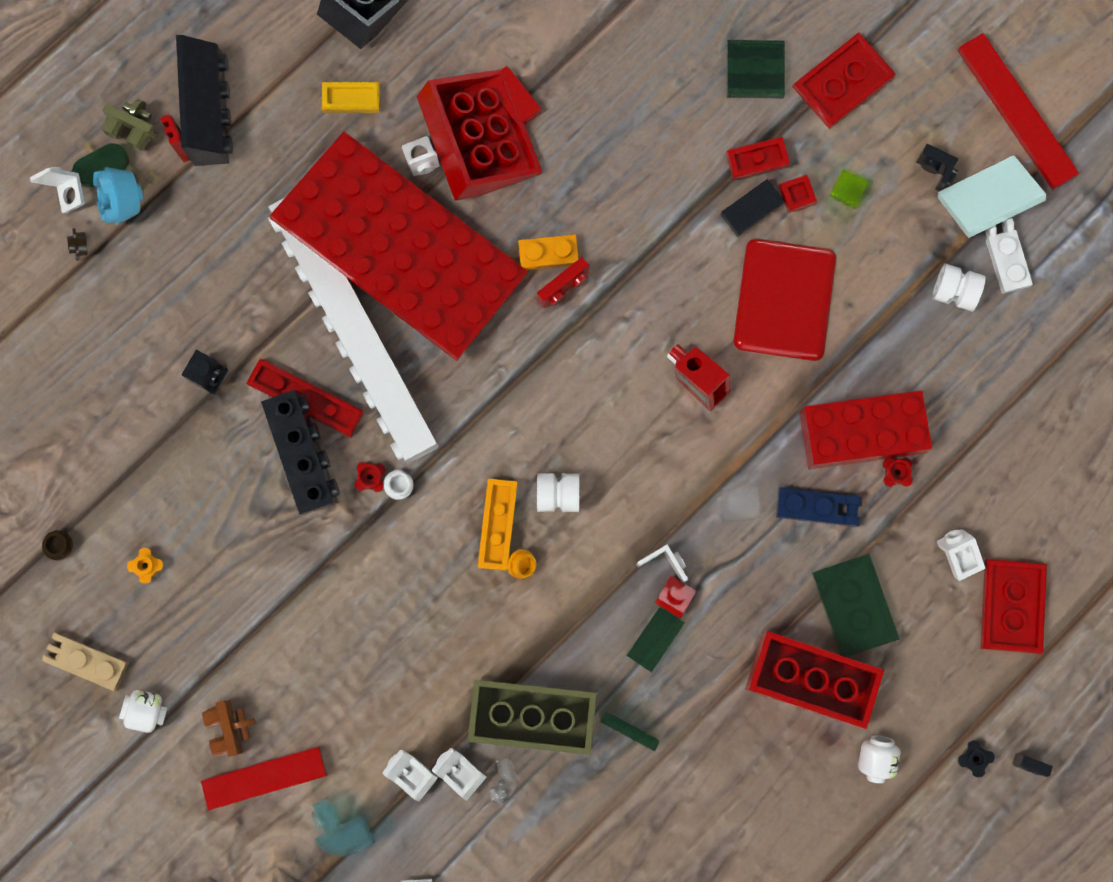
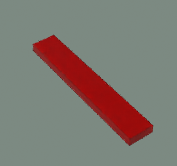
(1017, 111)

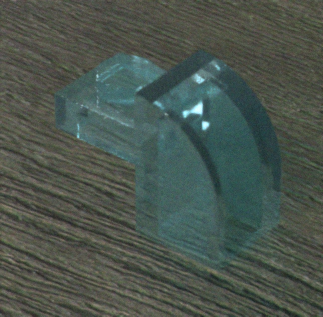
(344, 838)

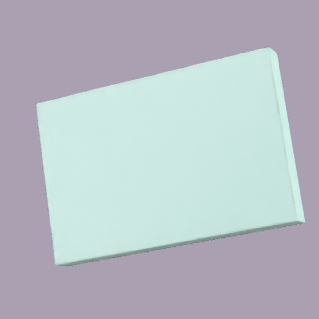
(991, 196)

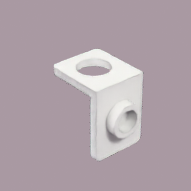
(422, 164)
(63, 181)
(674, 559)

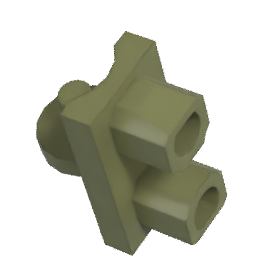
(117, 120)

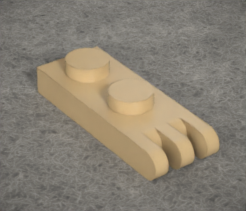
(86, 662)

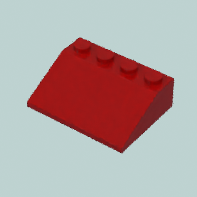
(476, 135)

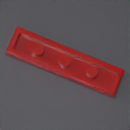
(324, 406)
(263, 778)

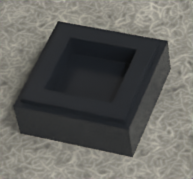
(1032, 765)

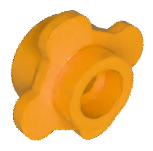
(136, 565)

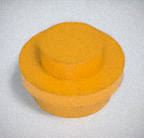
(521, 564)

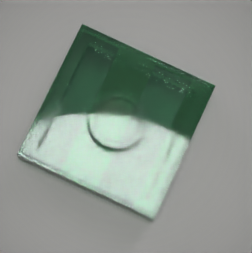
(756, 69)

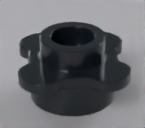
(967, 758)

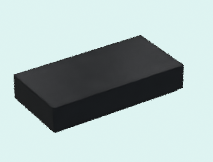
(752, 207)

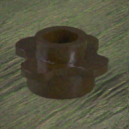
(77, 244)

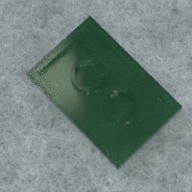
(855, 606)

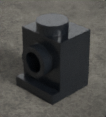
(204, 372)

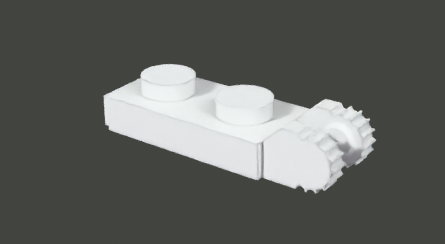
(1008, 258)

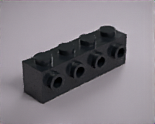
(300, 451)

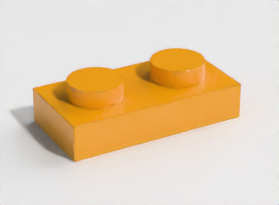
(548, 252)

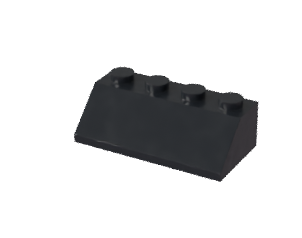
(203, 101)

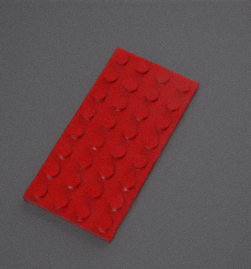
(399, 245)

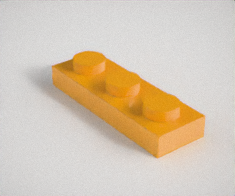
(497, 524)

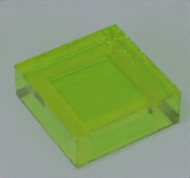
(848, 189)

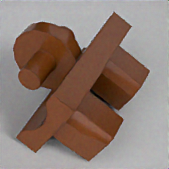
(224, 716)

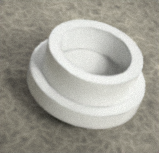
(398, 484)

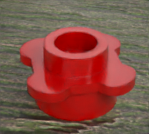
(903, 465)
(366, 469)

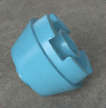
(117, 195)

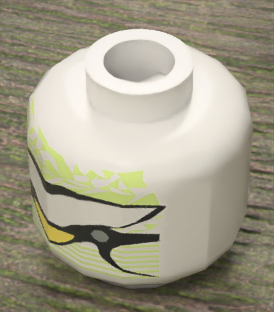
(142, 711)
(879, 759)

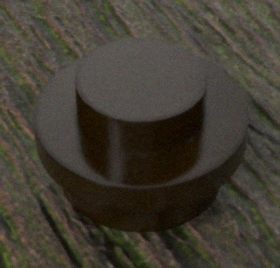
(57, 545)

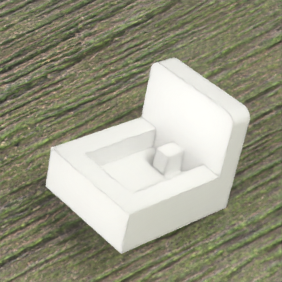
(458, 773)
(409, 774)

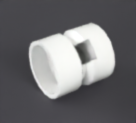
(958, 287)
(557, 492)

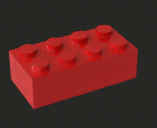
(865, 429)
(814, 679)

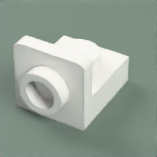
(961, 553)

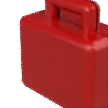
(784, 299)

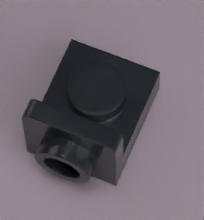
(937, 161)

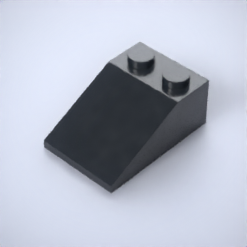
(359, 19)

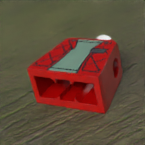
(700, 375)

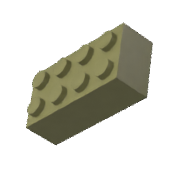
(532, 717)

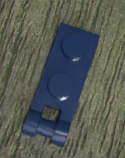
(817, 507)

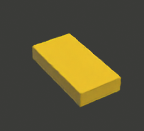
(350, 97)

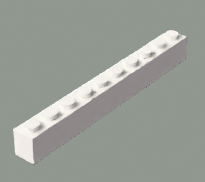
(365, 350)

